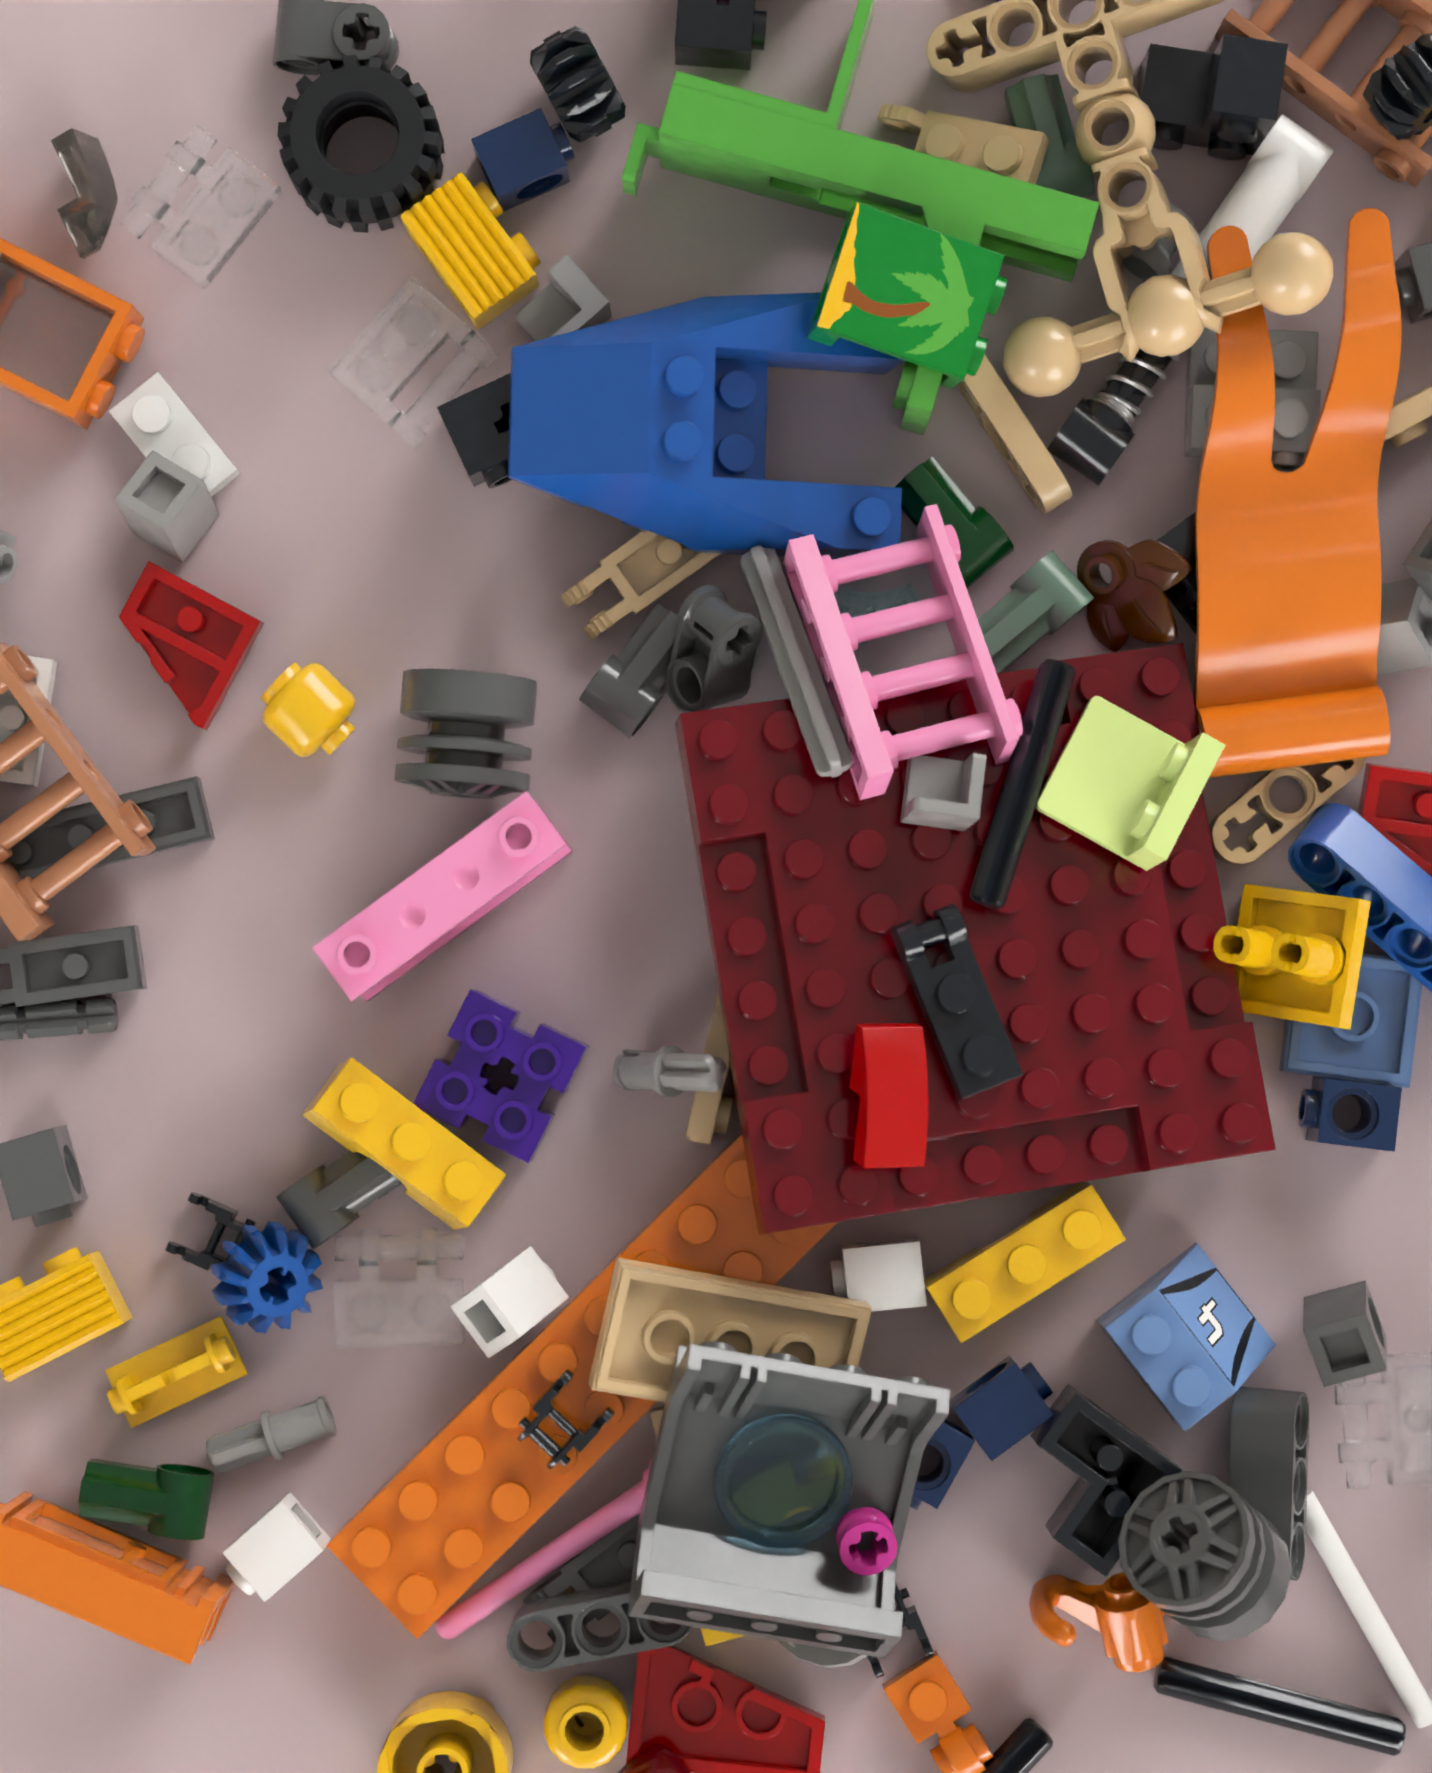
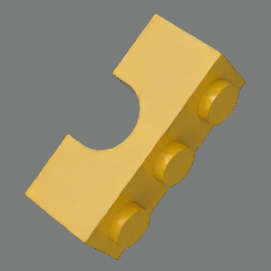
(407, 1142)
(1025, 1261)

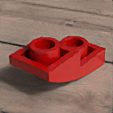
(893, 1094)

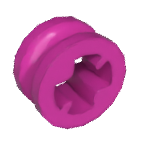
(882, 1549)

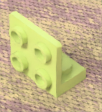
(1127, 783)

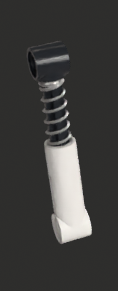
(1257, 205)

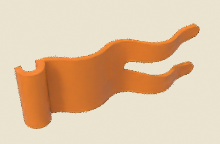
(1296, 554)

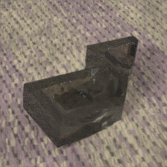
(89, 172)

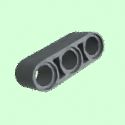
(1272, 1461)
(575, 1642)

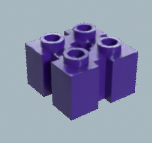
(487, 1037)

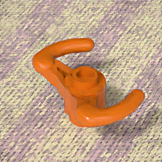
(1128, 1622)

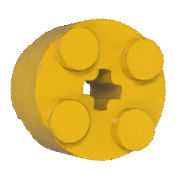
(449, 1725)

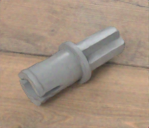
(668, 1071)
(271, 1435)

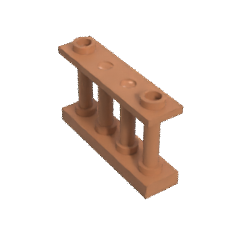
(1350, 115)
(27, 899)

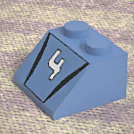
(1188, 1336)

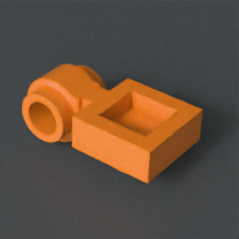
(930, 1704)

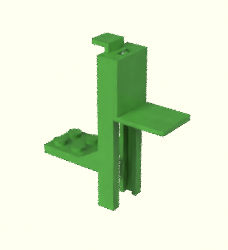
(813, 164)

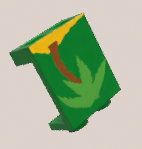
(909, 293)

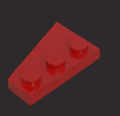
(719, 1718)

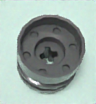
(466, 731)
(1204, 1556)

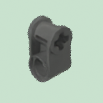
(327, 30)
(711, 652)

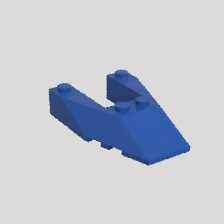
(669, 426)

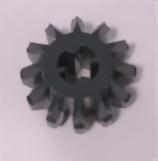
(577, 84)
(1402, 90)

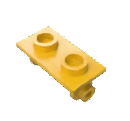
(175, 1372)

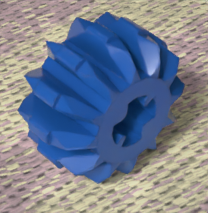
(266, 1276)

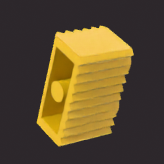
(471, 249)
(57, 1311)

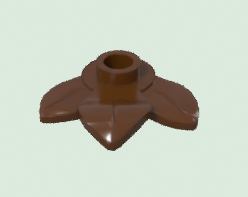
(1136, 596)

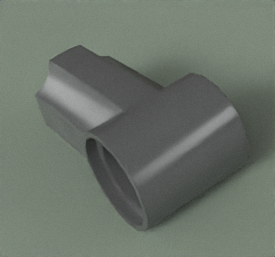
(632, 683)
(334, 1195)

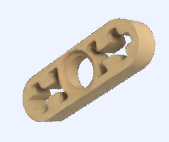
(1015, 438)
(1261, 837)

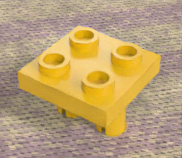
(1296, 954)

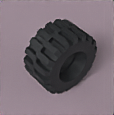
(351, 94)

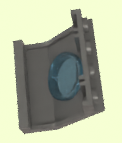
(750, 1492)

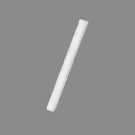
(1367, 1613)

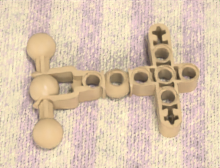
(1165, 311)

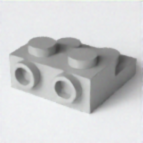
(1295, 394)

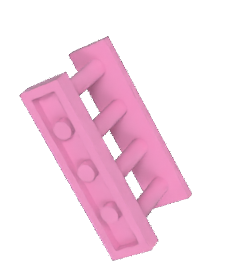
(856, 693)
(442, 899)

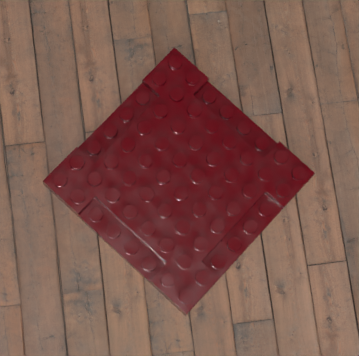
(1092, 963)

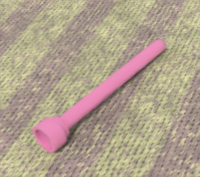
(543, 1561)

